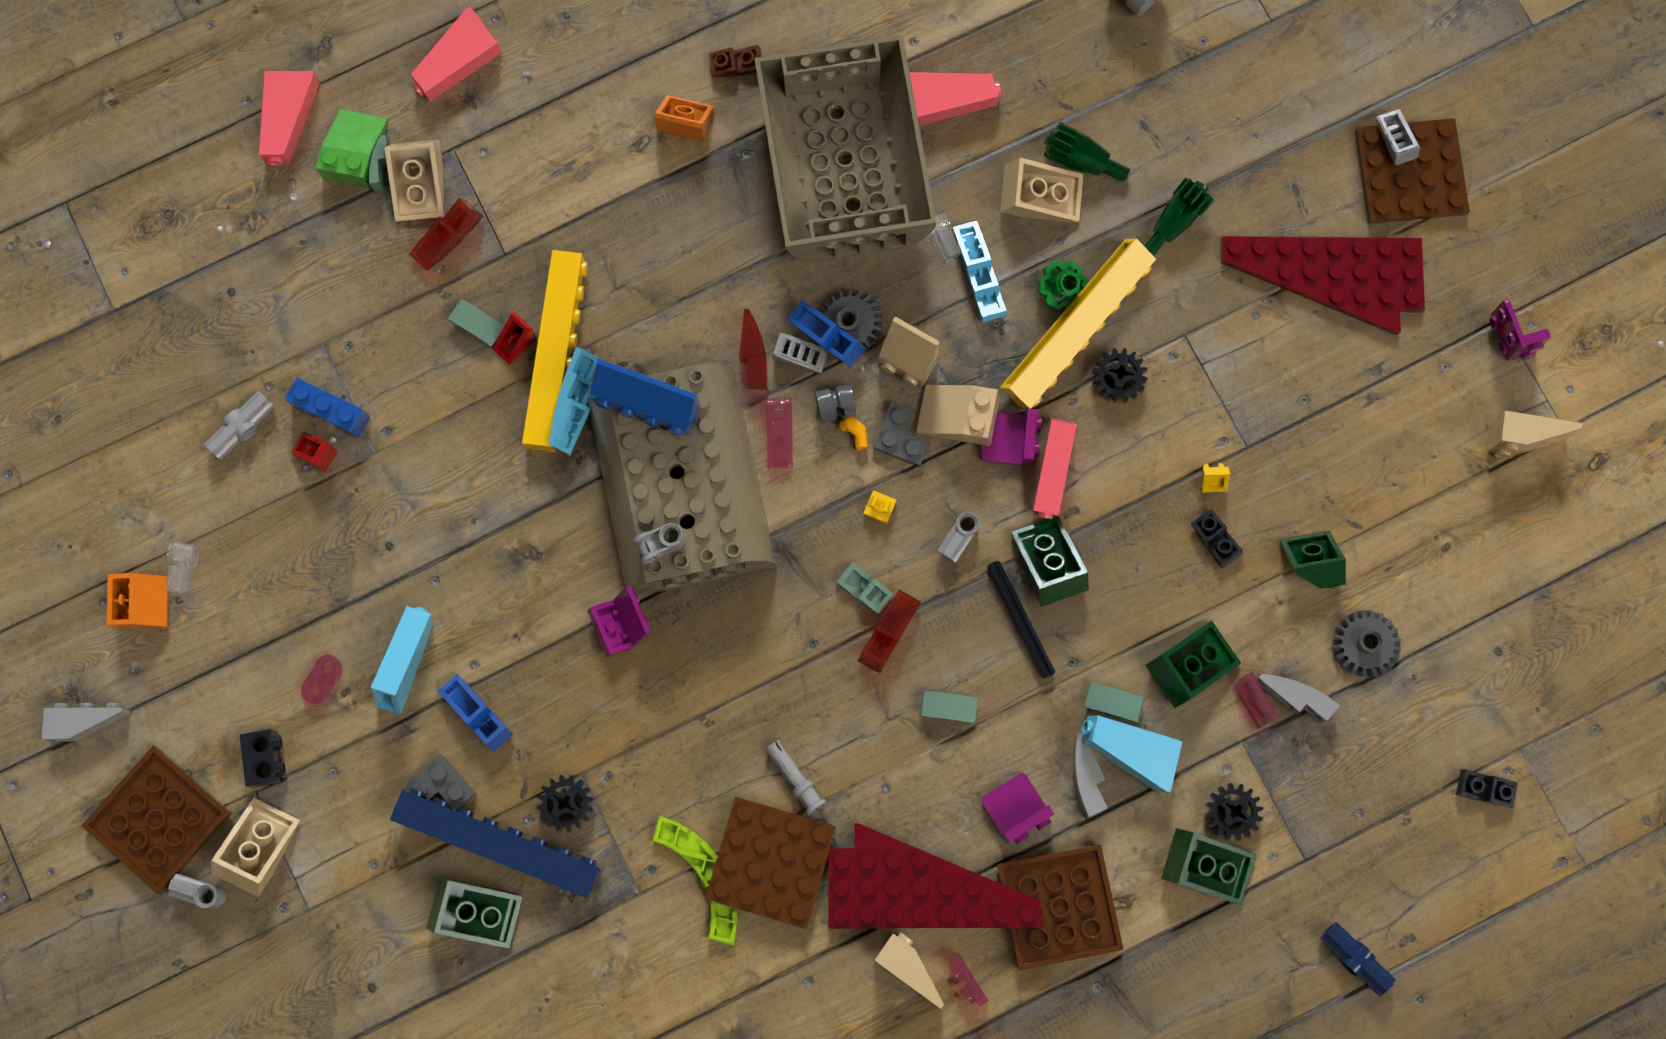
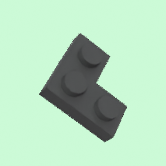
(894, 438)
(442, 779)

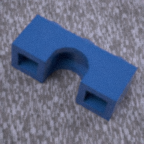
(327, 407)

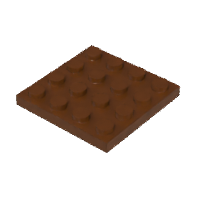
(1418, 188)
(156, 819)
(770, 863)
(1074, 907)

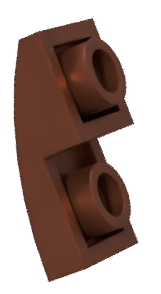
(734, 62)

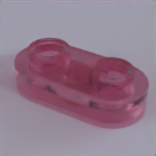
(323, 680)

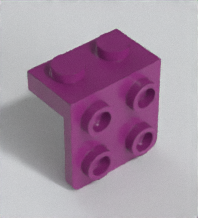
(1510, 335)
(1014, 439)
(619, 622)
(1017, 808)

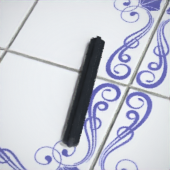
(1021, 619)

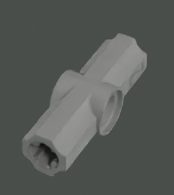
(239, 425)

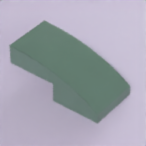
(377, 163)
(475, 322)
(864, 588)
(1114, 702)
(948, 706)

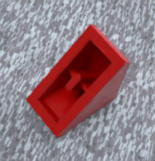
(514, 339)
(314, 451)

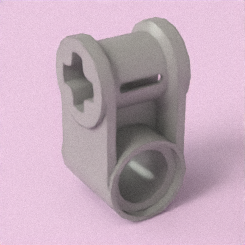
(657, 543)

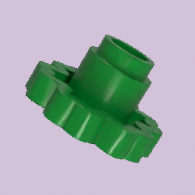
(1061, 284)

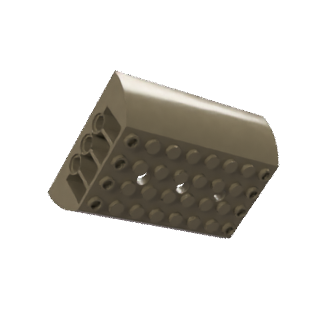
(877, 131)
(716, 487)

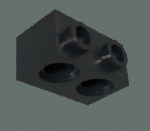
(255, 760)

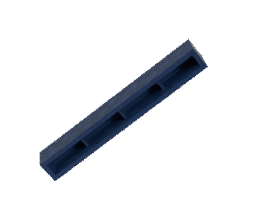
(494, 843)

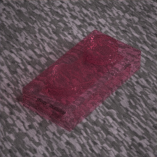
(1255, 700)
(961, 971)

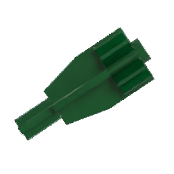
(1081, 153)
(1180, 212)

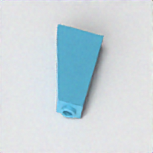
(402, 660)
(1135, 750)

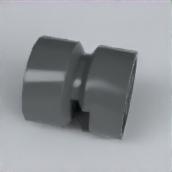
(835, 403)

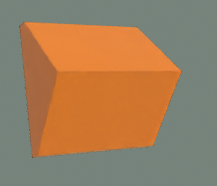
(683, 117)

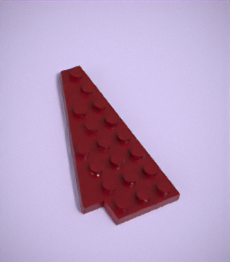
(1352, 275)
(903, 887)

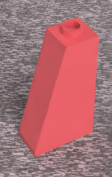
(455, 56)
(952, 94)
(284, 113)
(1054, 467)

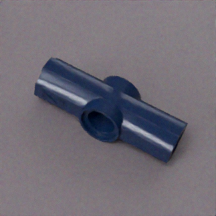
(1358, 959)

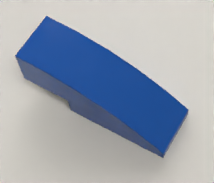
(826, 333)
(475, 712)

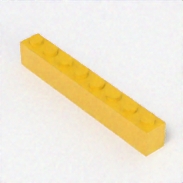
(1078, 323)
(554, 345)

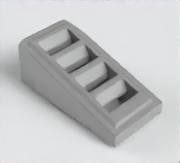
(1402, 151)
(778, 354)

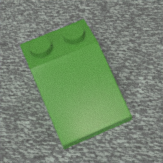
(349, 147)

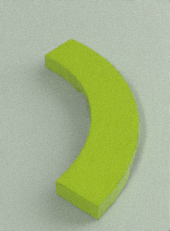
(703, 859)

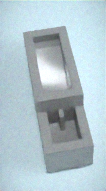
(1299, 696)
(1086, 777)

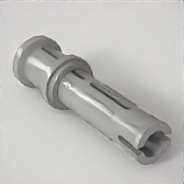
(801, 787)

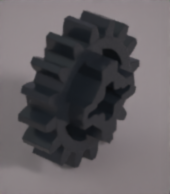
(1110, 374)
(558, 814)
(1243, 819)

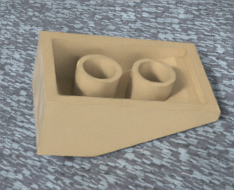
(416, 179)
(1041, 191)
(909, 353)
(959, 413)
(1519, 433)
(254, 847)
(904, 963)

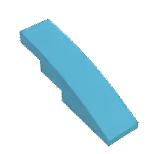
(980, 271)
(572, 400)

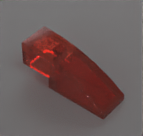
(446, 234)
(753, 353)
(889, 631)

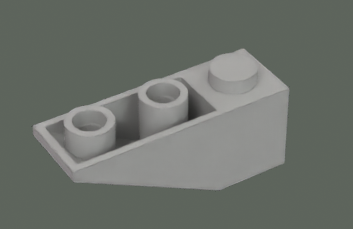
(74, 724)

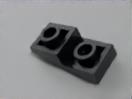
(1216, 538)
(1486, 788)

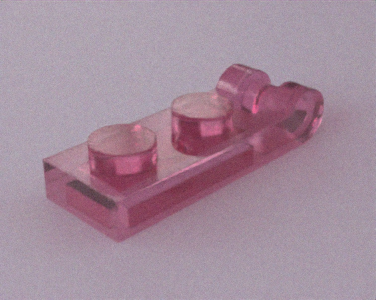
(779, 434)

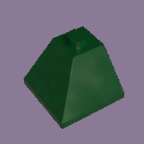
(1316, 559)

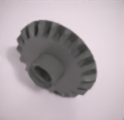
(864, 308)
(1353, 653)

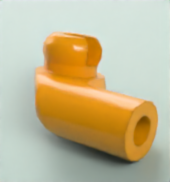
(857, 429)

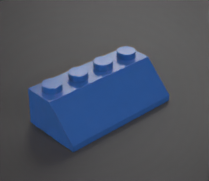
(644, 398)

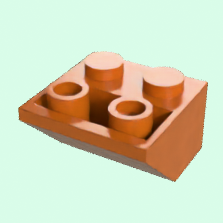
(137, 601)

